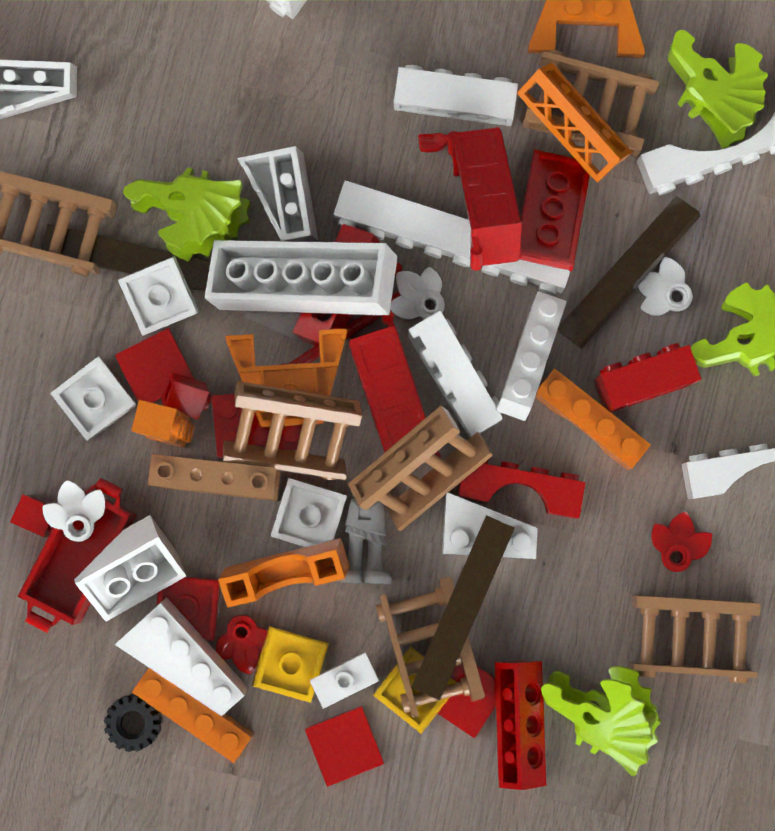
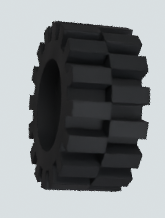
(120, 736)

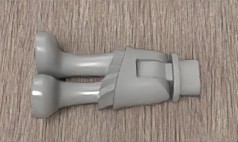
(370, 526)

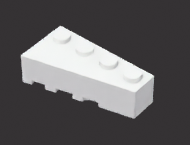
(454, 373)
(182, 656)

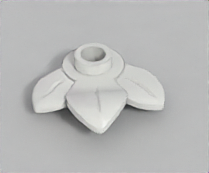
(661, 285)
(414, 293)
(75, 506)

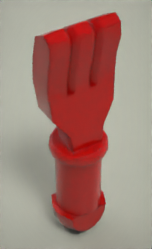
(432, 142)

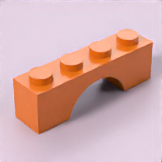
(593, 419)
(163, 424)
(310, 564)
(216, 731)

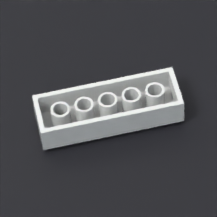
(302, 277)

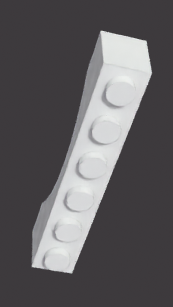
(673, 165)
(715, 475)

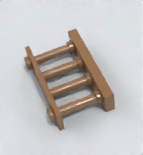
(640, 83)
(68, 201)
(288, 402)
(407, 455)
(214, 477)
(711, 611)
(468, 685)

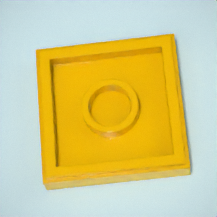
(289, 664)
(392, 688)

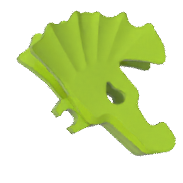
(720, 98)
(200, 207)
(759, 311)
(619, 725)

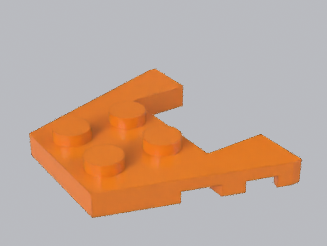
(588, 12)
(305, 377)

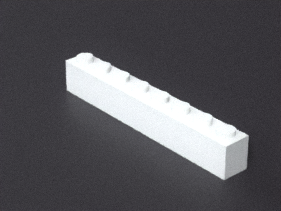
(433, 231)

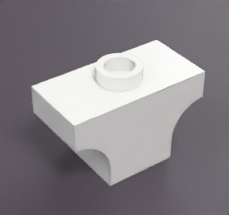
(344, 680)

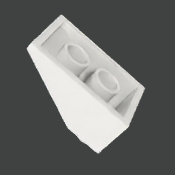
(130, 569)

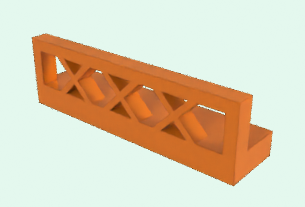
(582, 116)

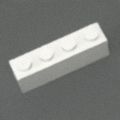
(455, 95)
(531, 356)

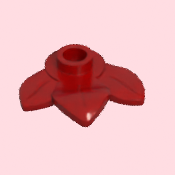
(680, 537)
(243, 649)

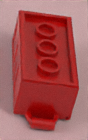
(488, 194)
(387, 383)
(61, 560)

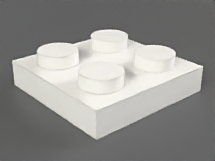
(158, 295)
(93, 399)
(308, 514)

